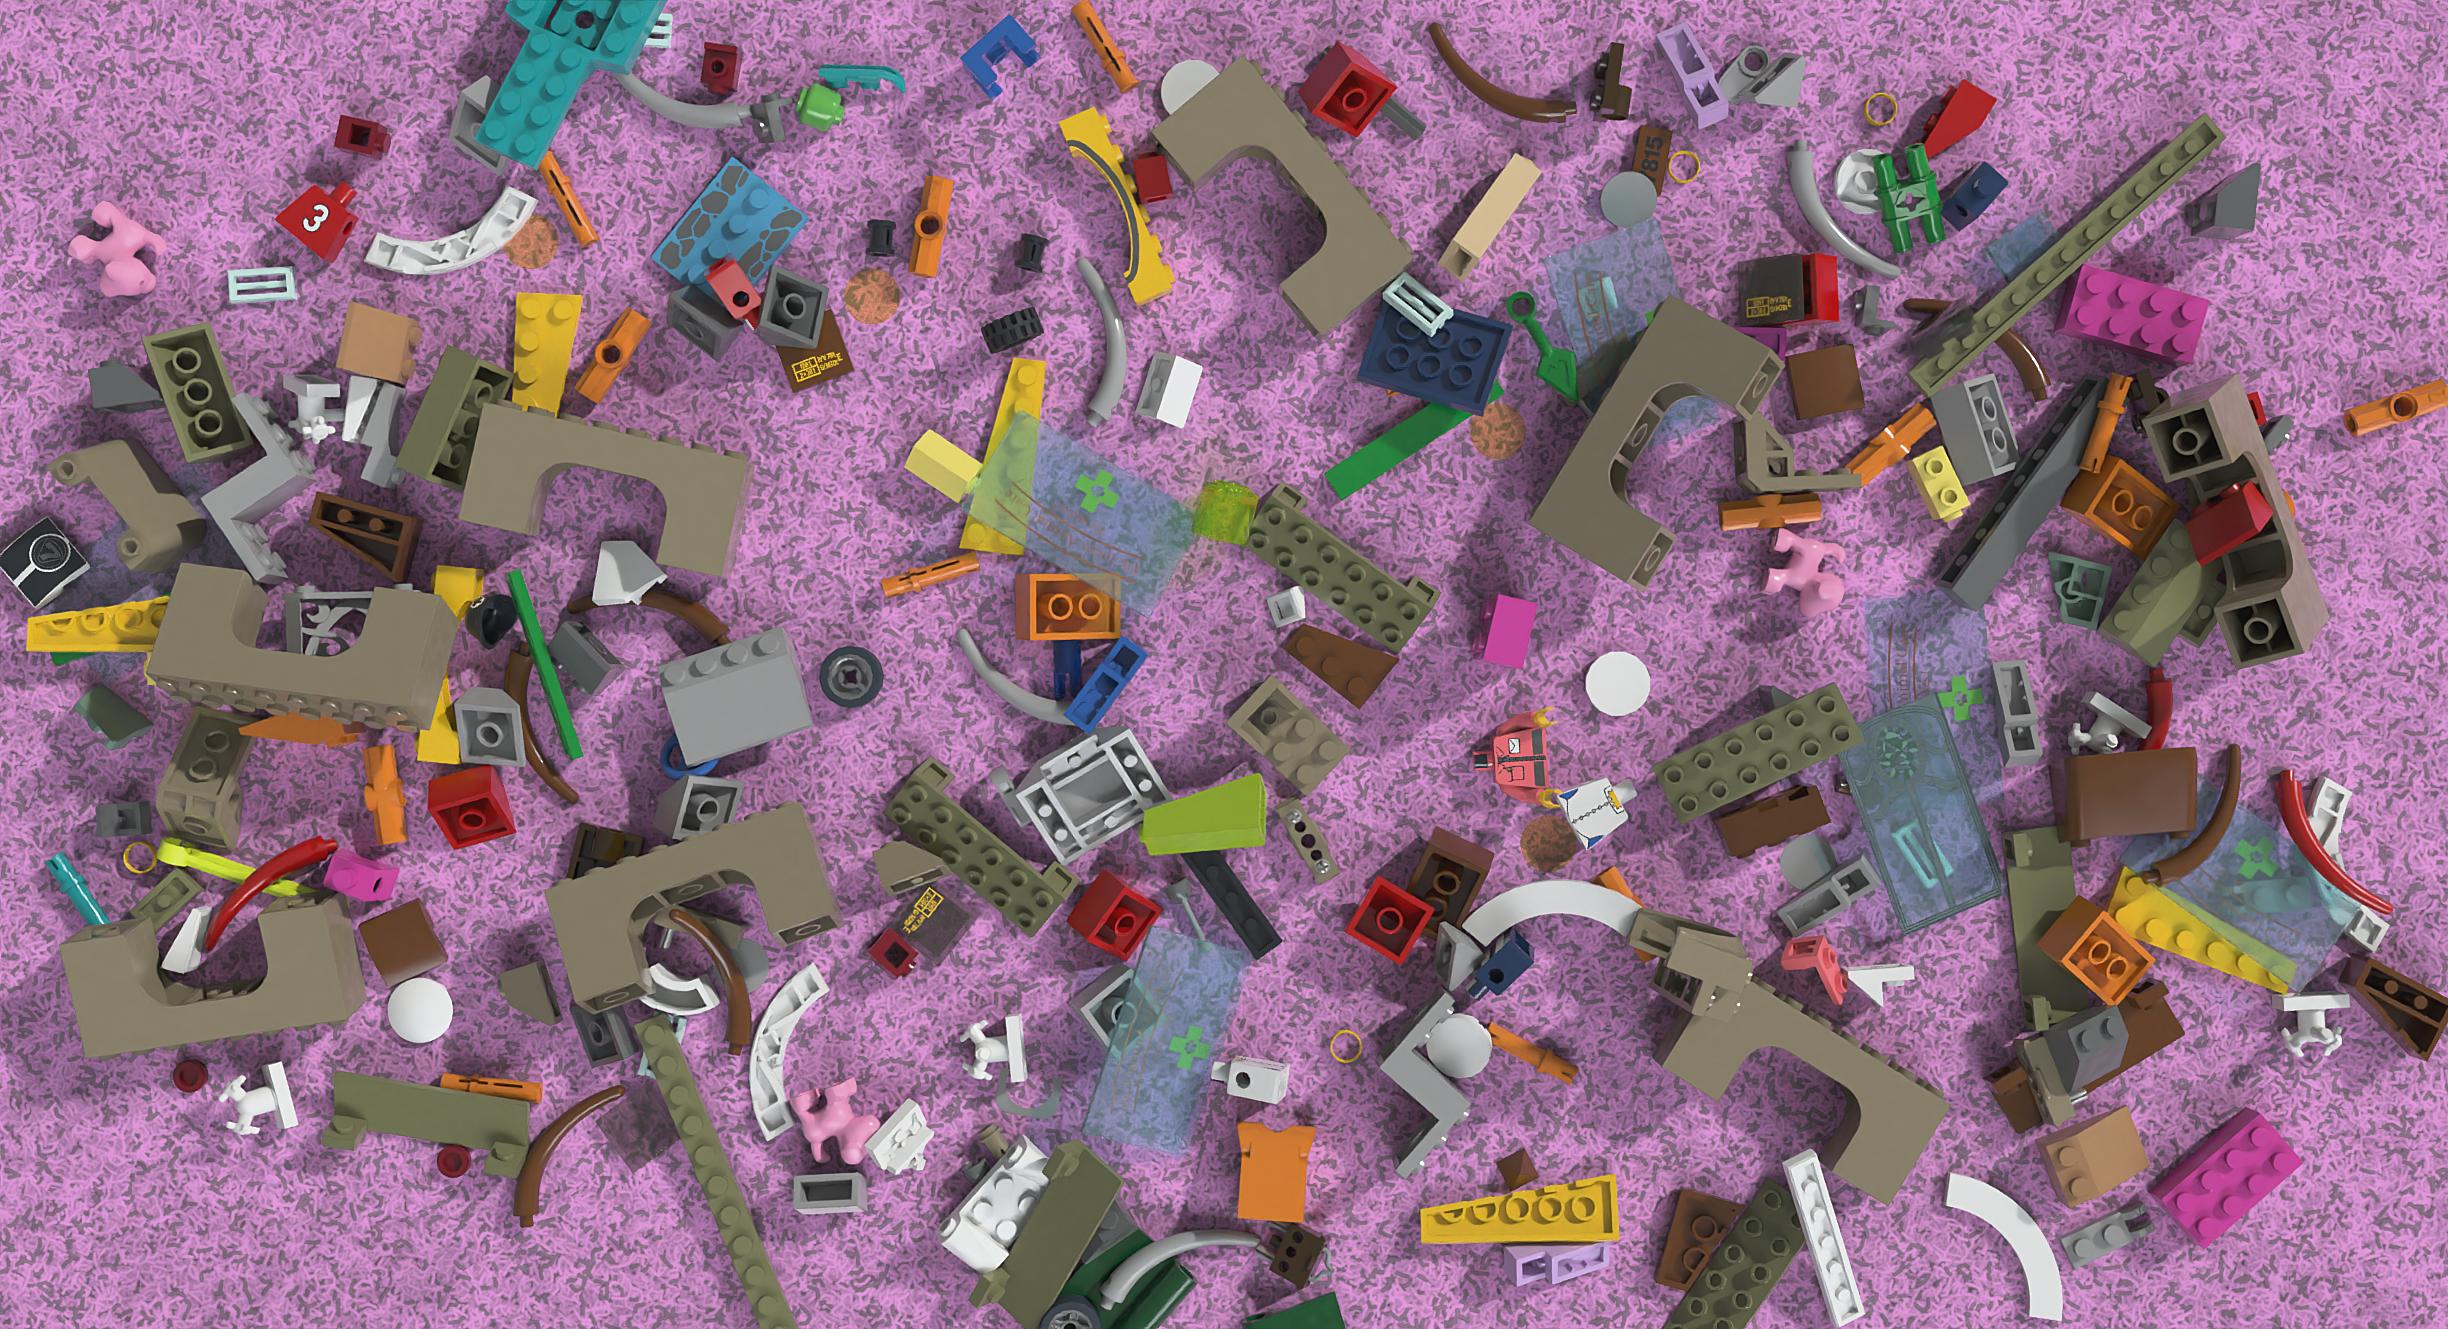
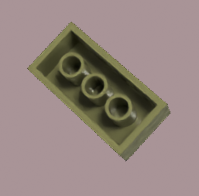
(449, 418)

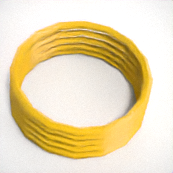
(1871, 121)
(1687, 153)
(126, 859)
(1341, 1032)

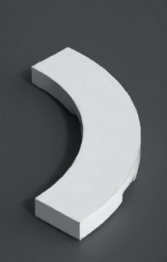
(457, 250)
(2325, 816)
(1548, 898)
(770, 1046)
(2021, 1233)

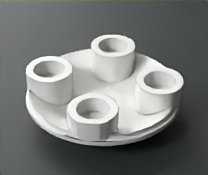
(420, 1010)

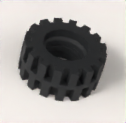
(1012, 330)

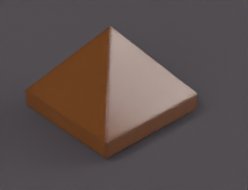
(1517, 1169)

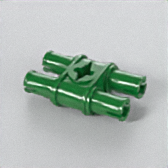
(1893, 192)

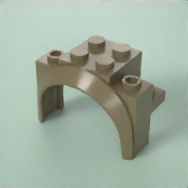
(1697, 965)

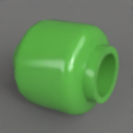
(819, 107)

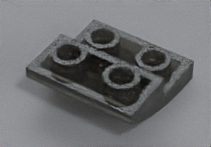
(1949, 322)

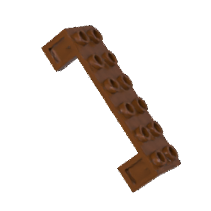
(2149, 1027)

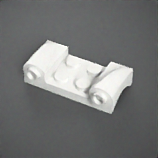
(996, 1208)

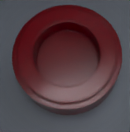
(190, 1075)
(454, 1161)

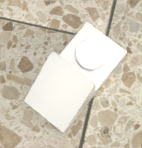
(1870, 978)

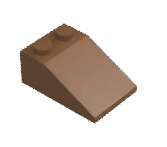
(378, 344)
(2092, 1156)

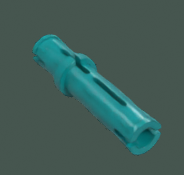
(76, 890)

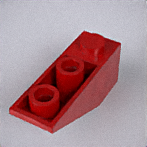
(1960, 116)

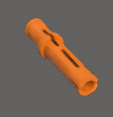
(1124, 79)
(585, 232)
(2105, 422)
(922, 577)
(1532, 1054)
(494, 1087)

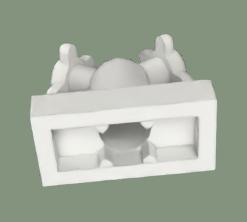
(311, 405)
(2106, 727)
(2311, 1018)
(998, 1049)
(272, 1097)

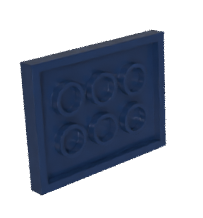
(1448, 369)

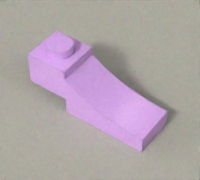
(1693, 75)
(1553, 1260)

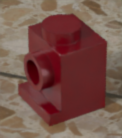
(726, 80)
(351, 135)
(887, 940)

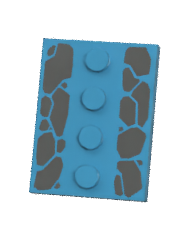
(734, 217)

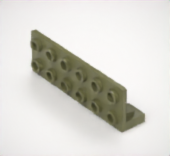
(1338, 572)
(1758, 752)
(975, 852)
(2039, 892)
(431, 1115)
(1054, 1235)
(1745, 1265)

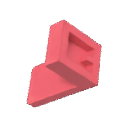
(1817, 953)

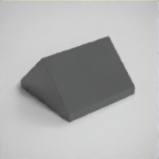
(791, 309)
(702, 321)
(605, 1035)

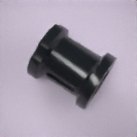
(881, 238)
(1031, 241)

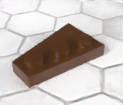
(1341, 663)
(1692, 1235)

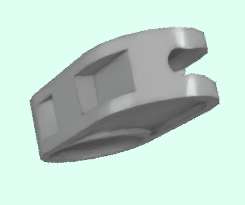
(1738, 75)
(1006, 789)

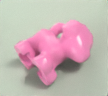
(123, 272)
(1817, 590)
(834, 1120)

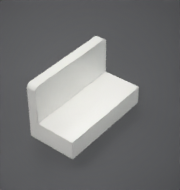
(1169, 389)

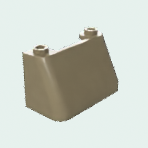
(158, 514)

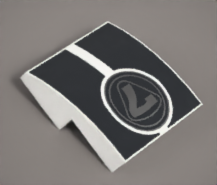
(42, 563)

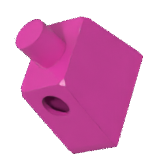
(357, 875)

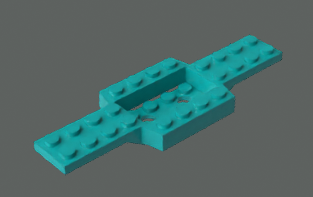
(556, 65)

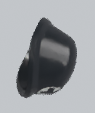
(490, 618)

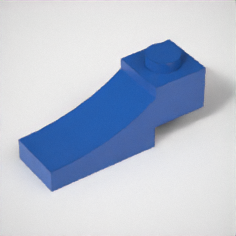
(1106, 684)

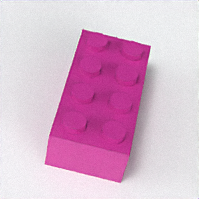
(2131, 316)
(2226, 1177)

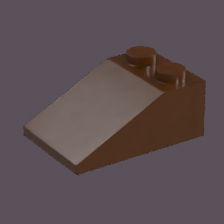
(1449, 878)

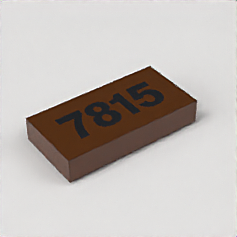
(1652, 154)

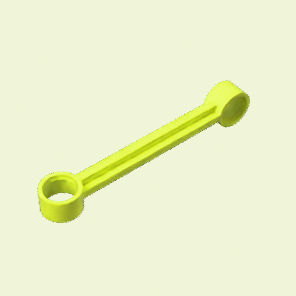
(172, 853)

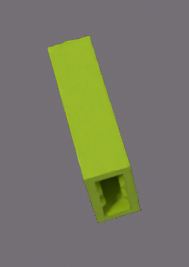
(1208, 820)

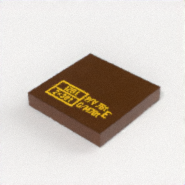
(816, 366)

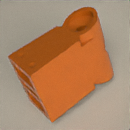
(1273, 1171)

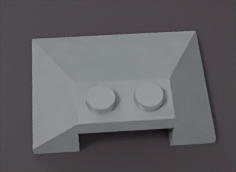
(1089, 790)

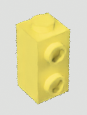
(943, 466)
(1938, 484)

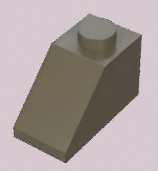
(907, 867)
(531, 992)

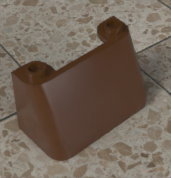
(2125, 794)

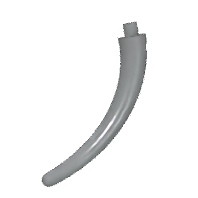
(701, 116)
(1805, 191)
(1116, 354)
(1034, 705)
(1143, 1260)

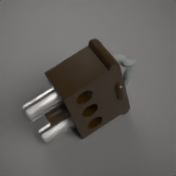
(1307, 1257)

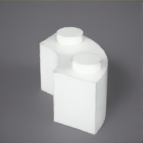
(680, 993)

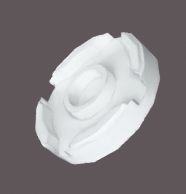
(1184, 82)
(1854, 184)
(1617, 683)
(1459, 1046)

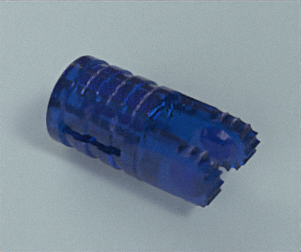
(1067, 660)

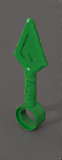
(1555, 364)

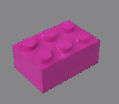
(1504, 631)

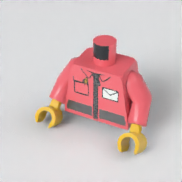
(1520, 758)

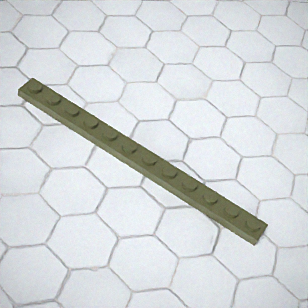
(2070, 252)
(714, 1173)

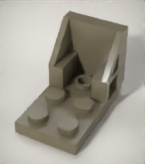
(1761, 446)
(1288, 735)
(201, 787)

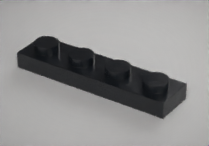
(1233, 901)

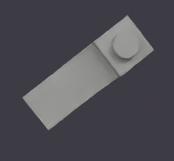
(382, 437)
(2015, 714)
(1830, 895)

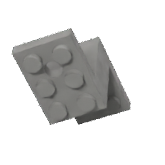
(260, 489)
(1424, 1083)

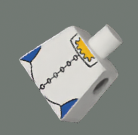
(1595, 808)
(1266, 1083)

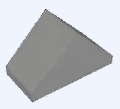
(1778, 83)
(1454, 956)

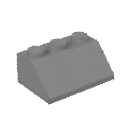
(1976, 429)

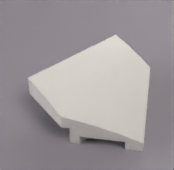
(624, 573)
(901, 1140)

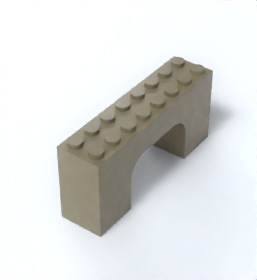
(1246, 117)
(1673, 360)
(525, 451)
(2271, 591)
(381, 680)
(607, 910)
(135, 1006)
(1885, 1112)

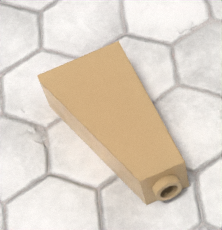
(1489, 217)

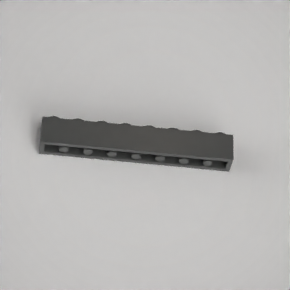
(2024, 499)

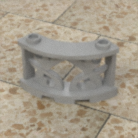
(325, 617)

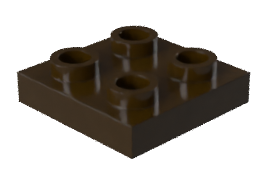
(1610, 98)
(2144, 398)
(601, 847)

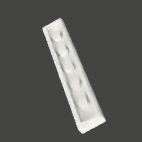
(1823, 1237)

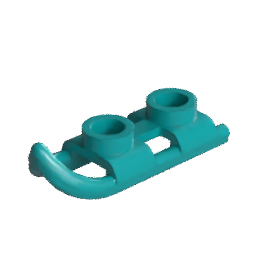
(867, 75)

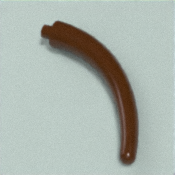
(1525, 108)
(2015, 347)
(685, 608)
(516, 686)
(2193, 855)
(738, 1001)
(529, 1180)

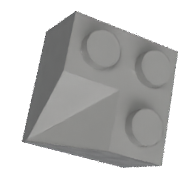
(1102, 1002)

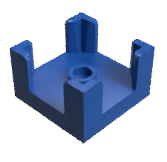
(993, 49)

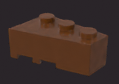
(371, 532)
(1771, 820)
(2400, 1005)

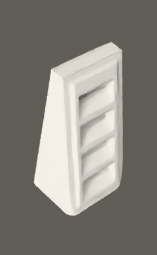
(360, 404)
(188, 947)

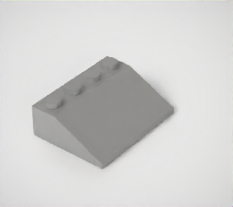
(735, 696)

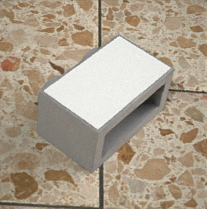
(830, 1193)

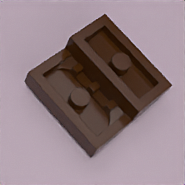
(1824, 382)
(403, 942)

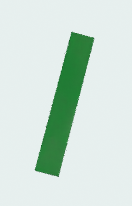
(1397, 445)
(543, 664)

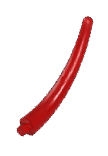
(2159, 709)
(2293, 813)
(286, 862)

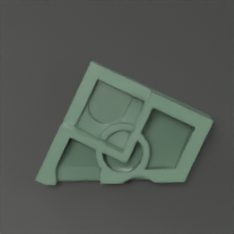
(2078, 603)
(112, 717)

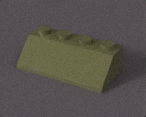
(198, 394)
(2160, 597)

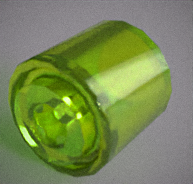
(1225, 512)

